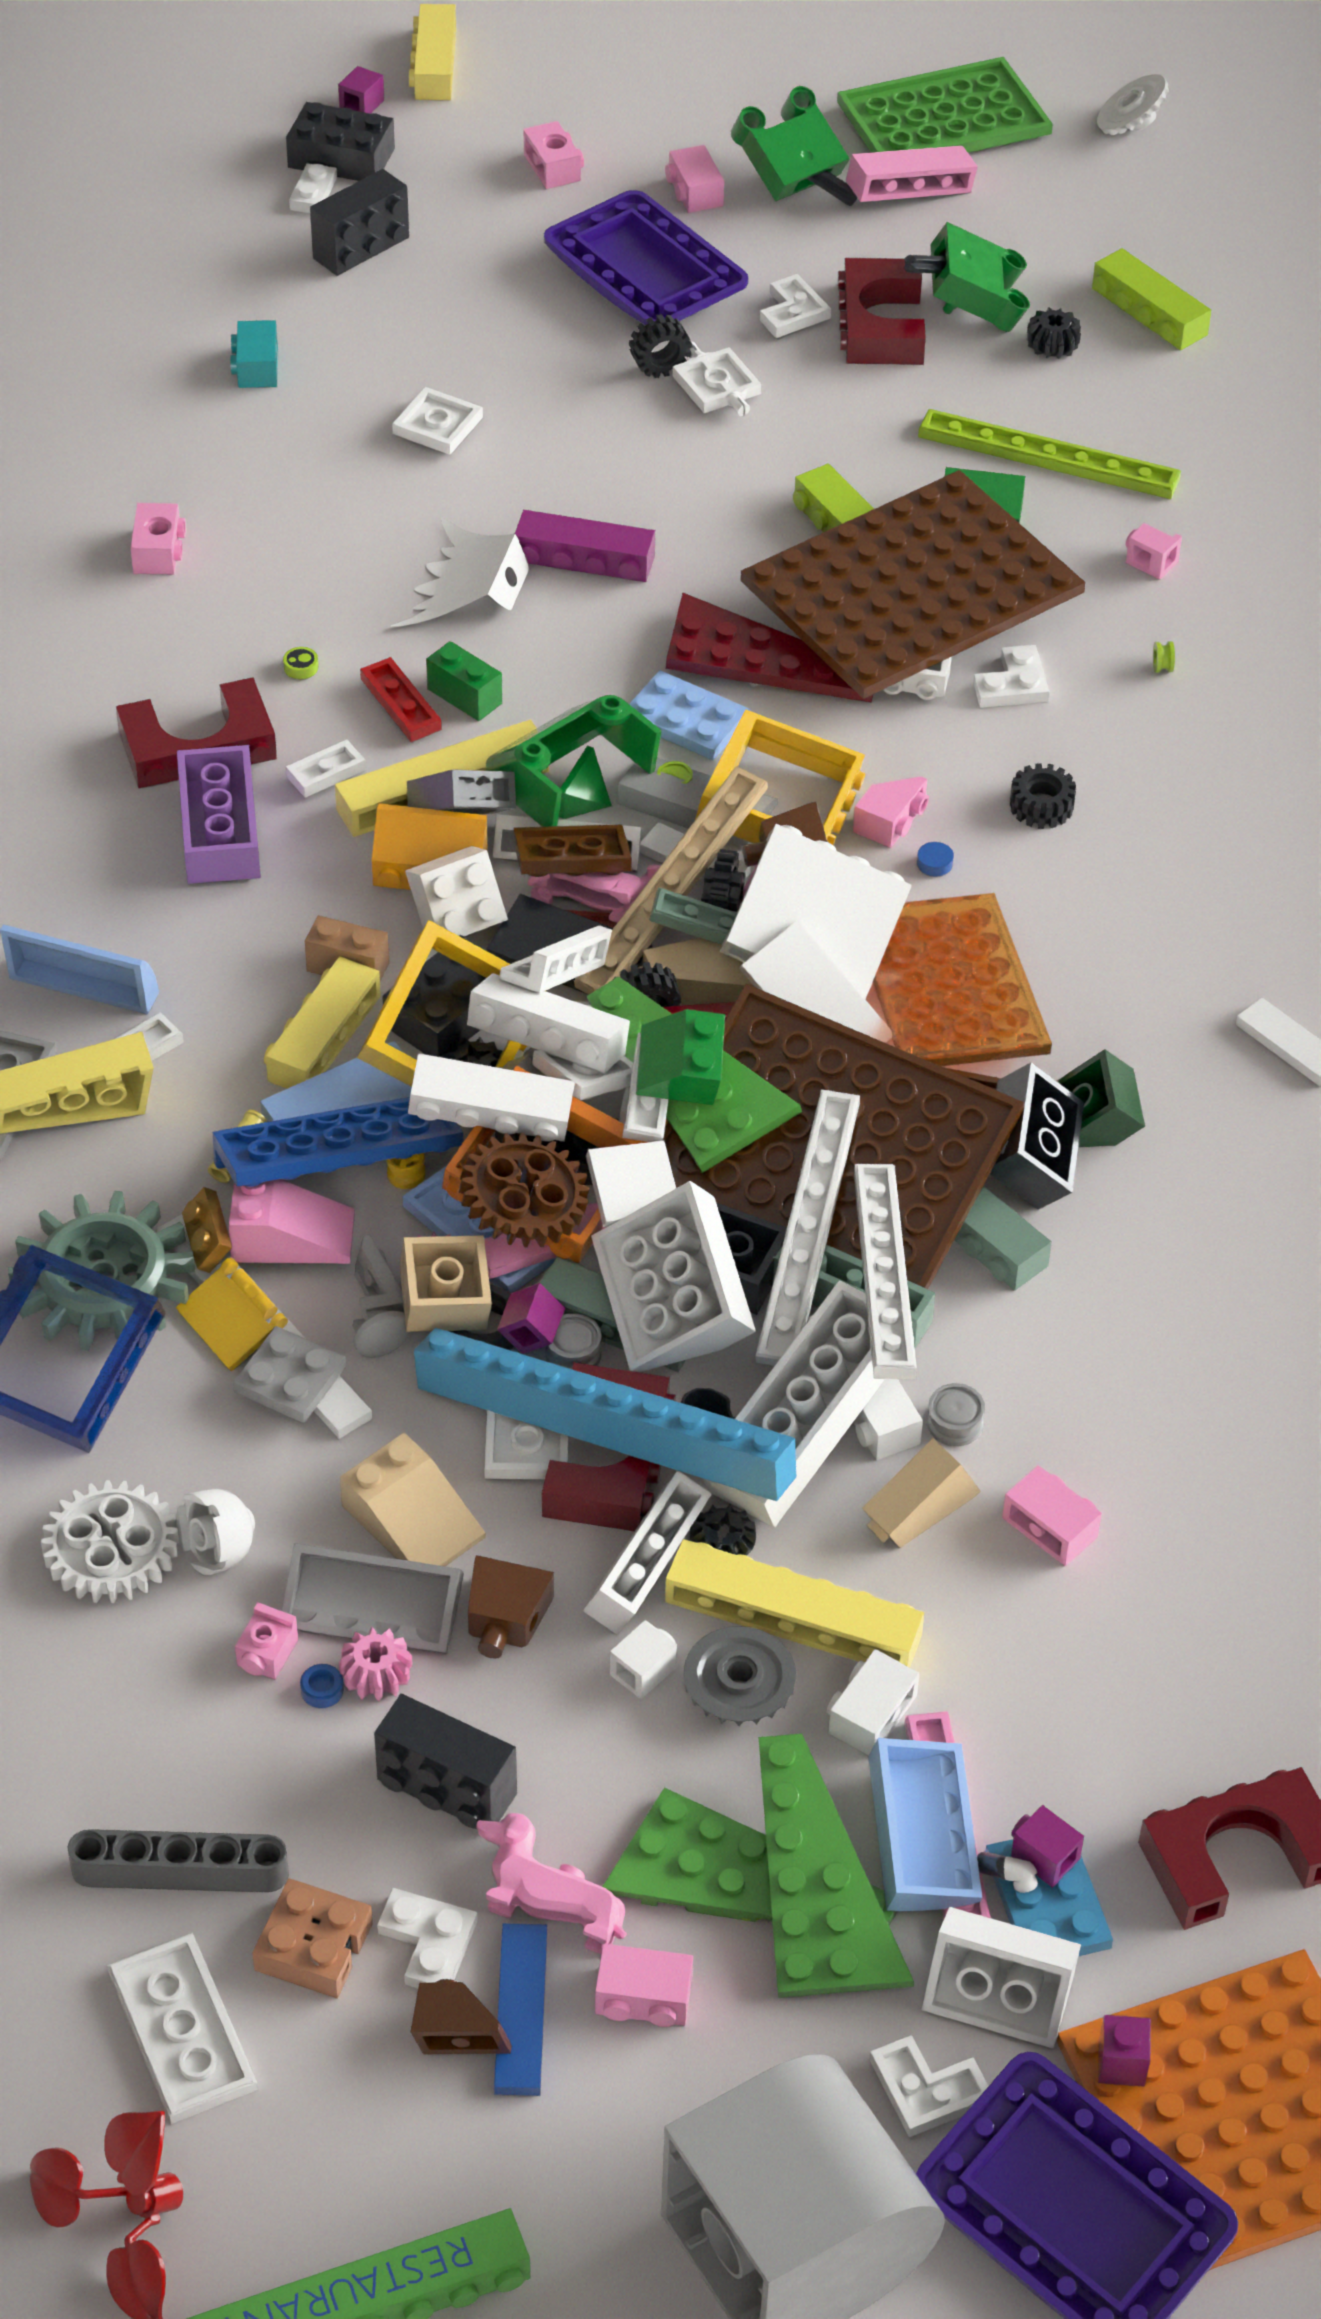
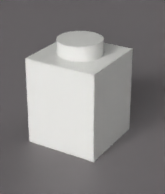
(643, 1659)

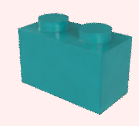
(255, 354)

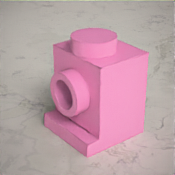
(1152, 550)
(266, 1641)

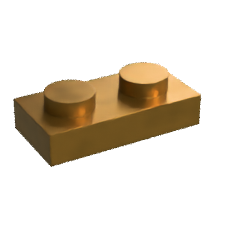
(206, 1229)

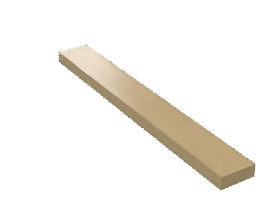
(677, 874)

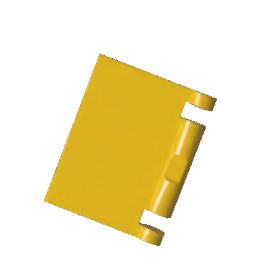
(231, 1314)

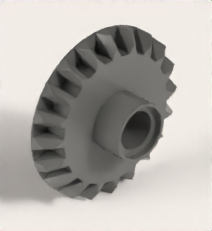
(744, 1656)

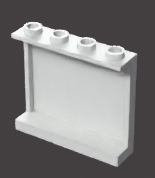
(833, 896)

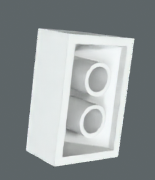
(1000, 1977)

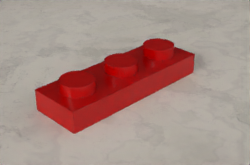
(400, 699)

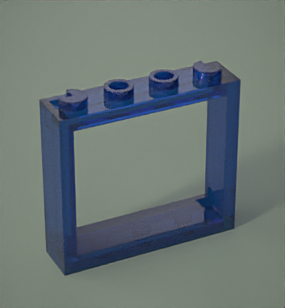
(119, 1365)

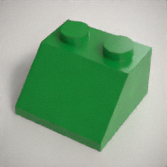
(681, 1057)

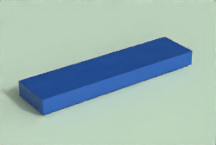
(521, 2008)

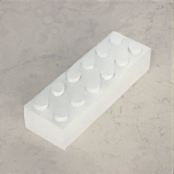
(812, 1395)

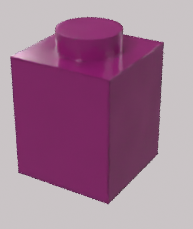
(361, 90)
(531, 1318)
(1047, 1844)
(1124, 2050)

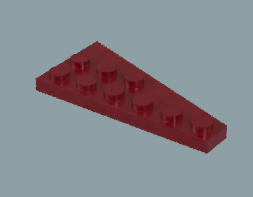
(740, 649)

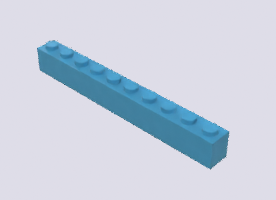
(607, 1414)

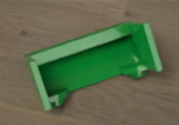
(553, 740)

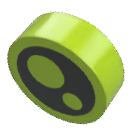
(300, 663)

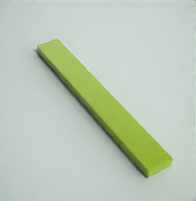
(1049, 453)

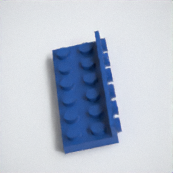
(329, 1141)

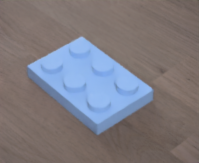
(689, 714)

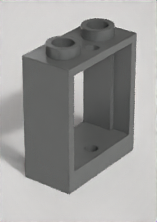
(464, 791)

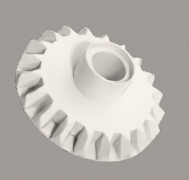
(1133, 105)

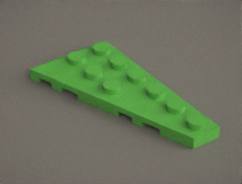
(744, 1103)
(699, 1862)
(822, 1904)

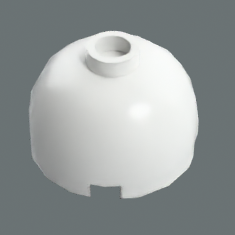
(215, 1529)

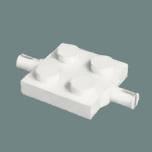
(717, 380)

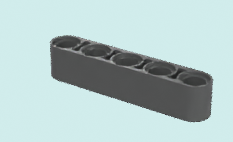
(160, 1848)

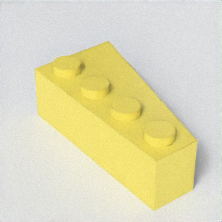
(77, 1086)

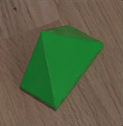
(584, 787)

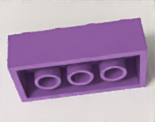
(218, 814)

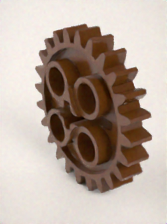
(524, 1190)

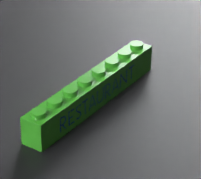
(404, 2280)

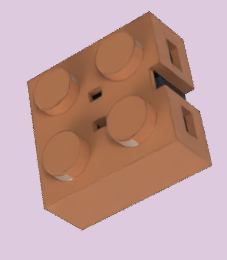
(312, 1938)

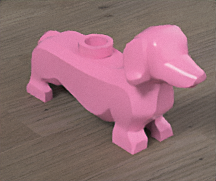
(593, 889)
(546, 1890)

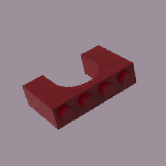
(872, 337)
(154, 751)
(611, 1494)
(1176, 1839)

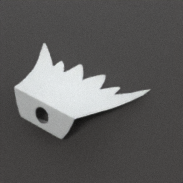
(471, 573)

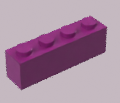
(586, 545)

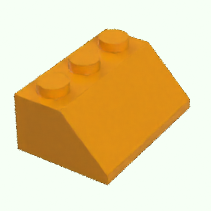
(418, 835)

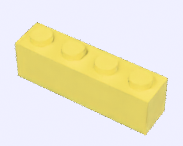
(433, 52)
(323, 1023)

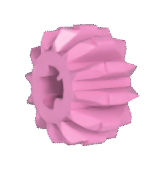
(375, 1664)

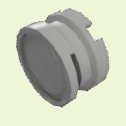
(575, 1341)
(956, 1414)

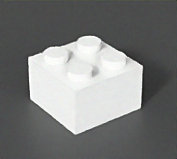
(458, 892)

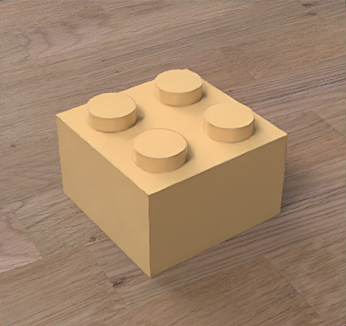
(445, 1283)

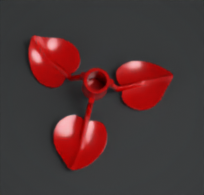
(134, 2150)

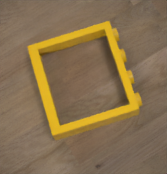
(796, 748)
(434, 937)

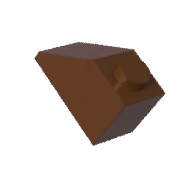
(455, 2021)

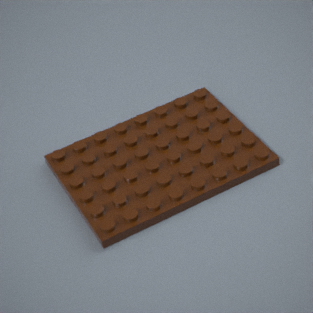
(912, 583)
(911, 1114)

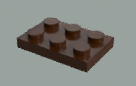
(572, 850)

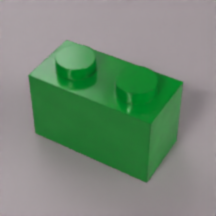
(464, 681)

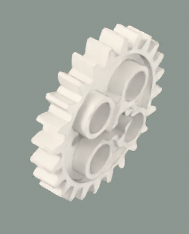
(80, 1559)

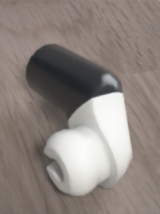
(1010, 1869)

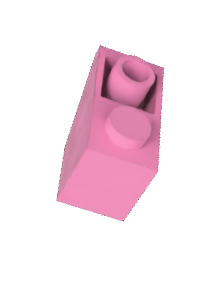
(889, 808)

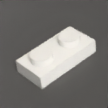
(312, 187)
(325, 768)

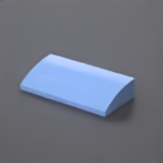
(79, 970)
(338, 1088)
(924, 1825)

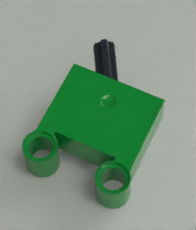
(796, 151)
(974, 276)

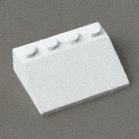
(672, 1280)

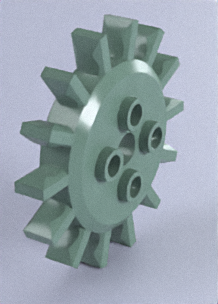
(124, 1246)

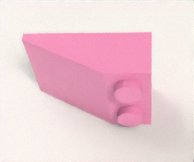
(288, 1225)

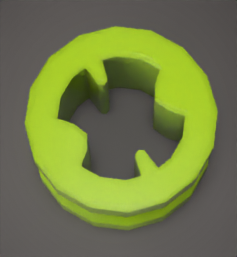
(1163, 657)

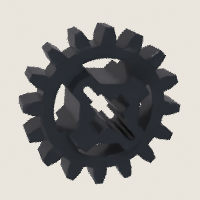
(724, 883)

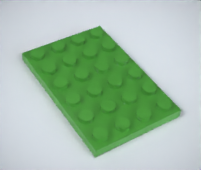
(954, 106)

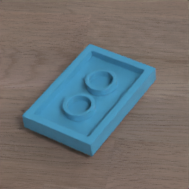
(1064, 1911)

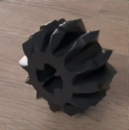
(1053, 333)

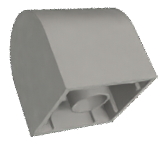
(794, 2196)

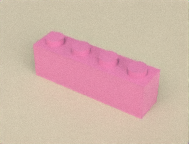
(911, 173)

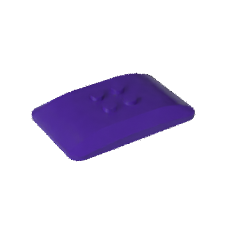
(644, 258)
(1075, 2198)

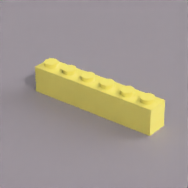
(360, 795)
(791, 1605)

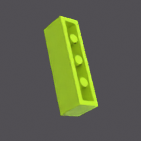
(1151, 299)
(827, 498)

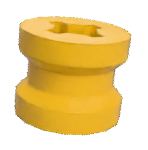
(403, 1176)

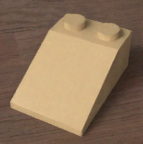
(409, 1505)

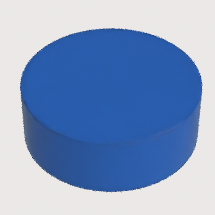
(935, 859)
(321, 1686)

